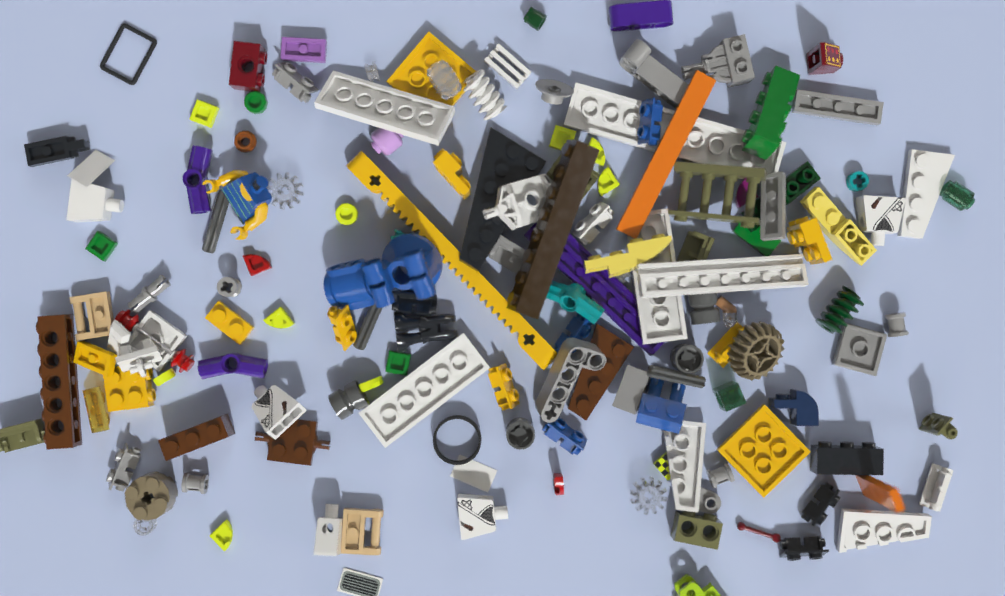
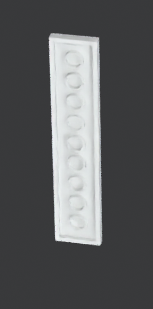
(619, 119)

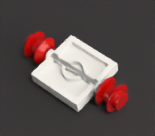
(163, 335)

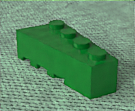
(772, 110)

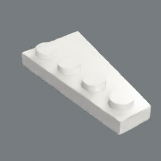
(922, 187)
(685, 464)
(872, 527)

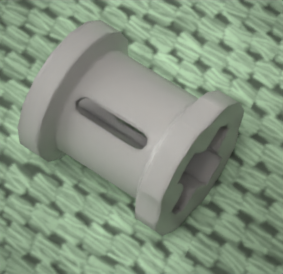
(223, 284)
(896, 324)
(720, 475)
(195, 483)

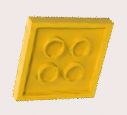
(412, 73)
(763, 450)

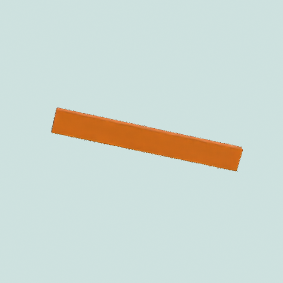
(666, 154)

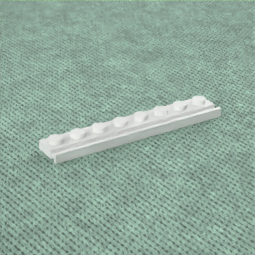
(721, 275)

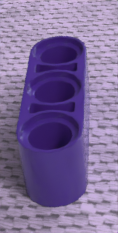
(641, 15)

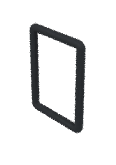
(144, 62)

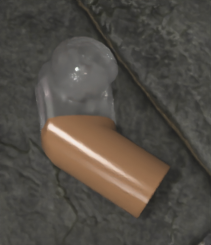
(729, 312)

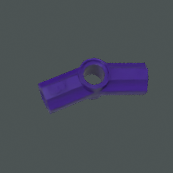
(198, 165)
(220, 366)

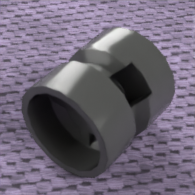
(704, 308)
(686, 358)
(346, 401)
(520, 433)

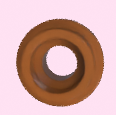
(238, 141)

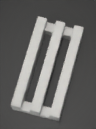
(493, 54)

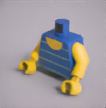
(247, 197)

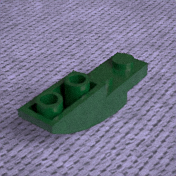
(796, 184)

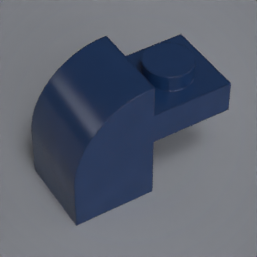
(802, 407)

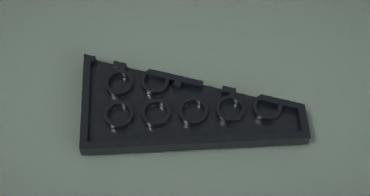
(501, 165)

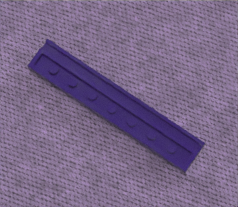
(605, 291)

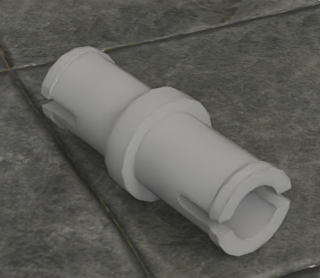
(149, 294)

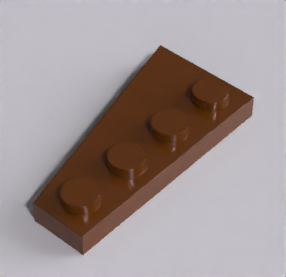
(593, 384)

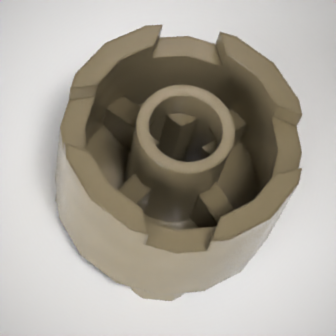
(139, 499)

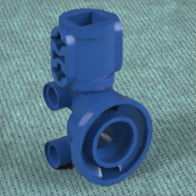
(372, 282)

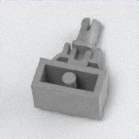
(727, 62)

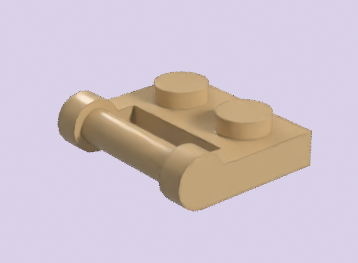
(99, 315)
(354, 531)

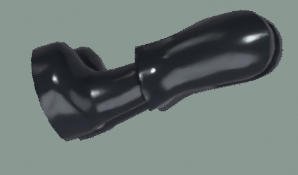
(428, 329)

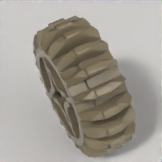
(755, 350)

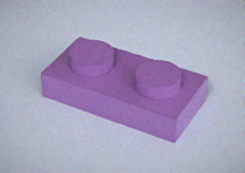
(303, 50)

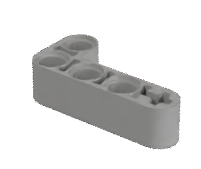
(652, 73)
(550, 403)

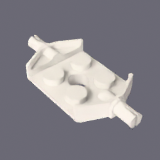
(513, 204)

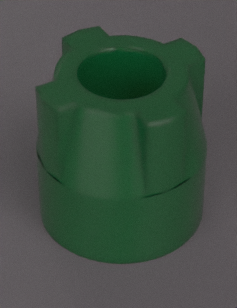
(535, 18)

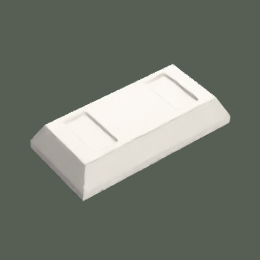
(118, 337)

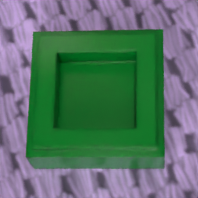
(101, 246)
(398, 363)

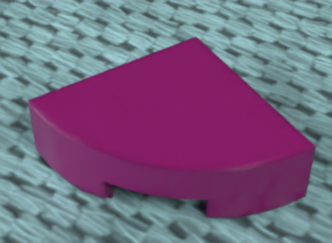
(741, 194)

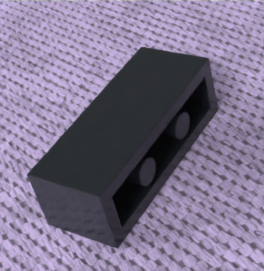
(846, 459)

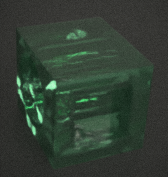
(729, 396)

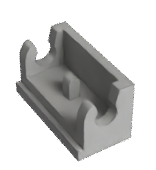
(507, 254)
(631, 389)

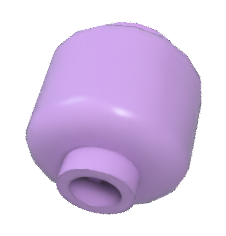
(386, 141)

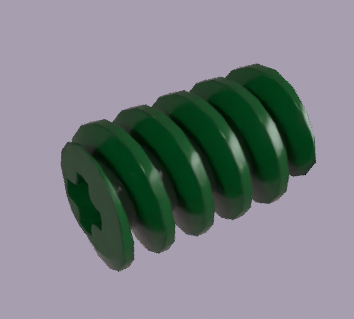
(839, 311)

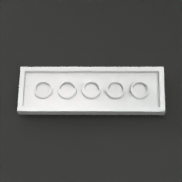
(385, 107)
(659, 317)
(424, 390)

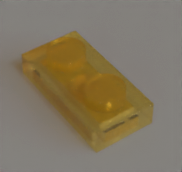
(94, 402)

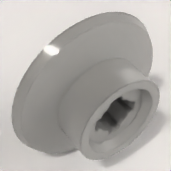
(553, 90)

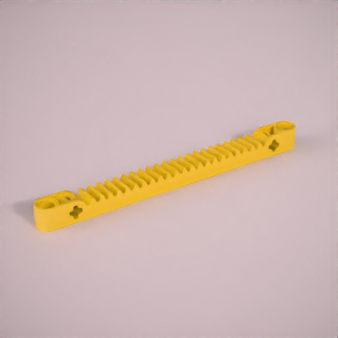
(365, 171)

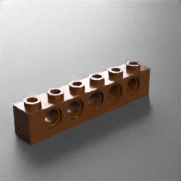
(67, 372)

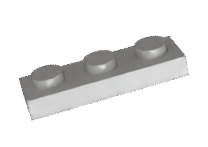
(773, 207)

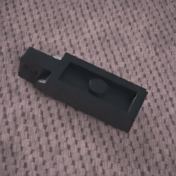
(54, 150)

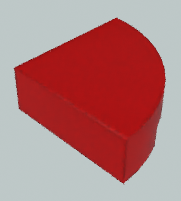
(256, 264)
(558, 484)

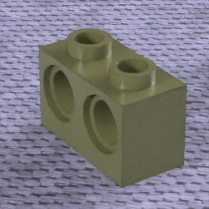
(694, 534)

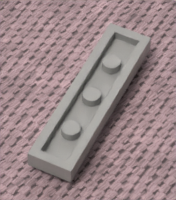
(837, 107)

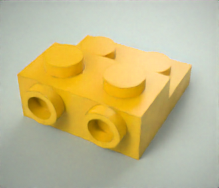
(450, 168)
(808, 234)
(129, 390)

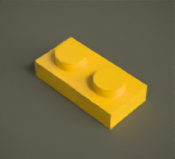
(229, 322)
(95, 358)

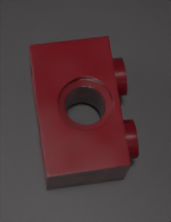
(242, 55)

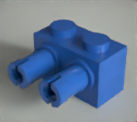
(662, 412)

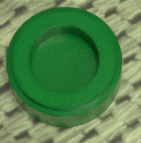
(255, 102)

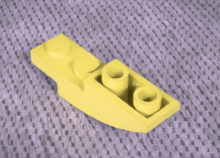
(837, 227)
(636, 253)

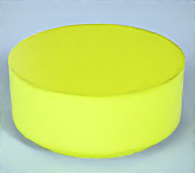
(346, 214)
(164, 377)

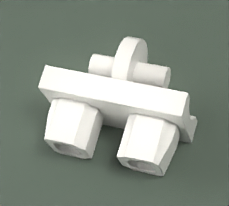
(138, 360)

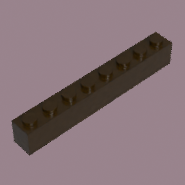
(552, 228)

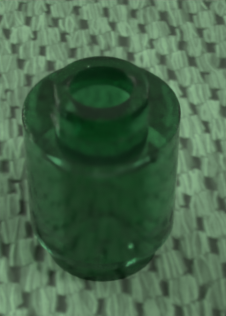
(957, 195)

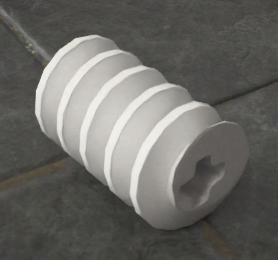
(484, 94)

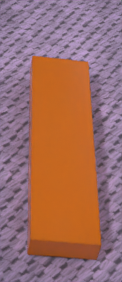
(881, 492)

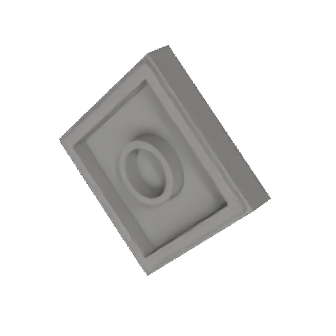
(859, 349)

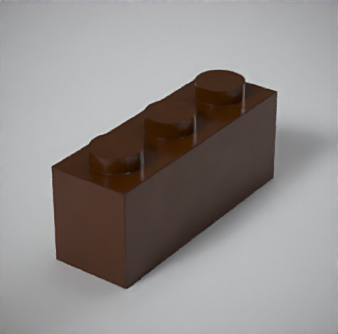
(196, 437)

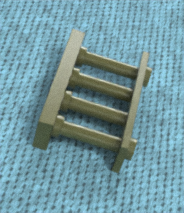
(709, 172)

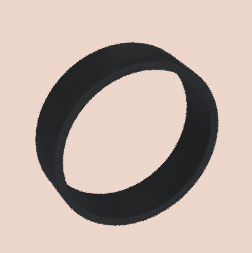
(453, 462)

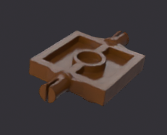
(295, 444)

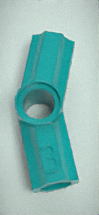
(574, 299)

